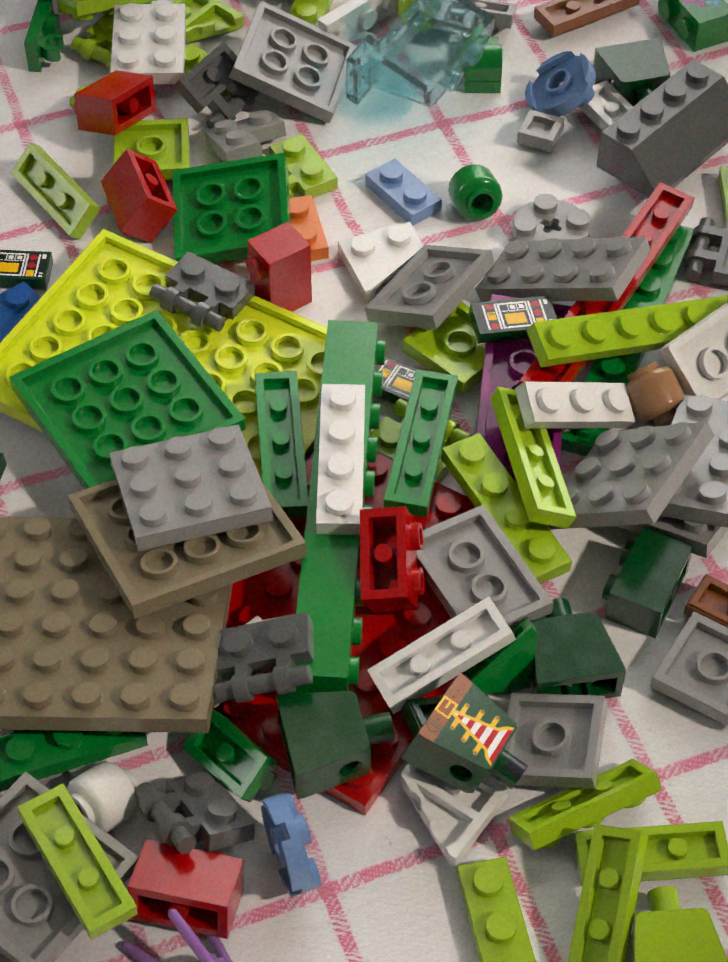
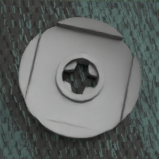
(550, 213)

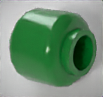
(475, 192)

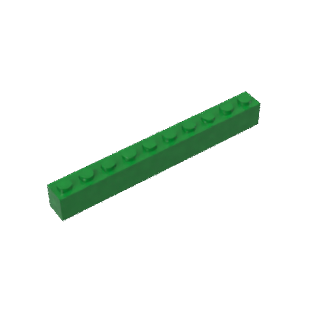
(331, 569)

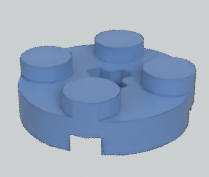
(555, 99)
(286, 836)

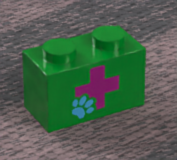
(697, 21)

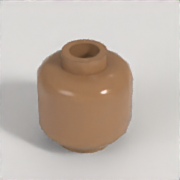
(654, 393)

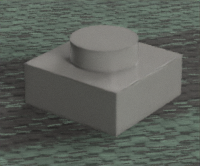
(540, 130)

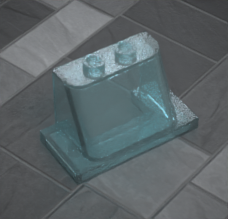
(420, 52)

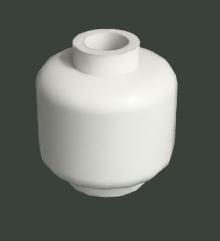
(105, 794)

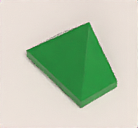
(510, 666)

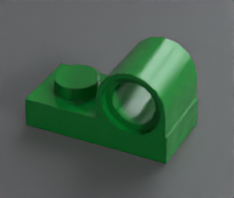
(487, 72)

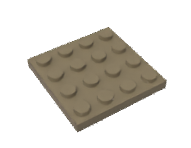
(184, 569)

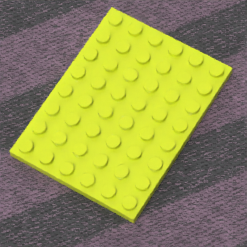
(112, 287)

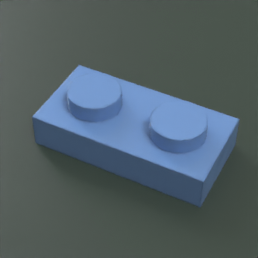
(403, 192)

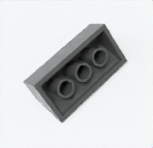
(668, 131)

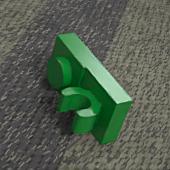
(43, 37)
(232, 757)

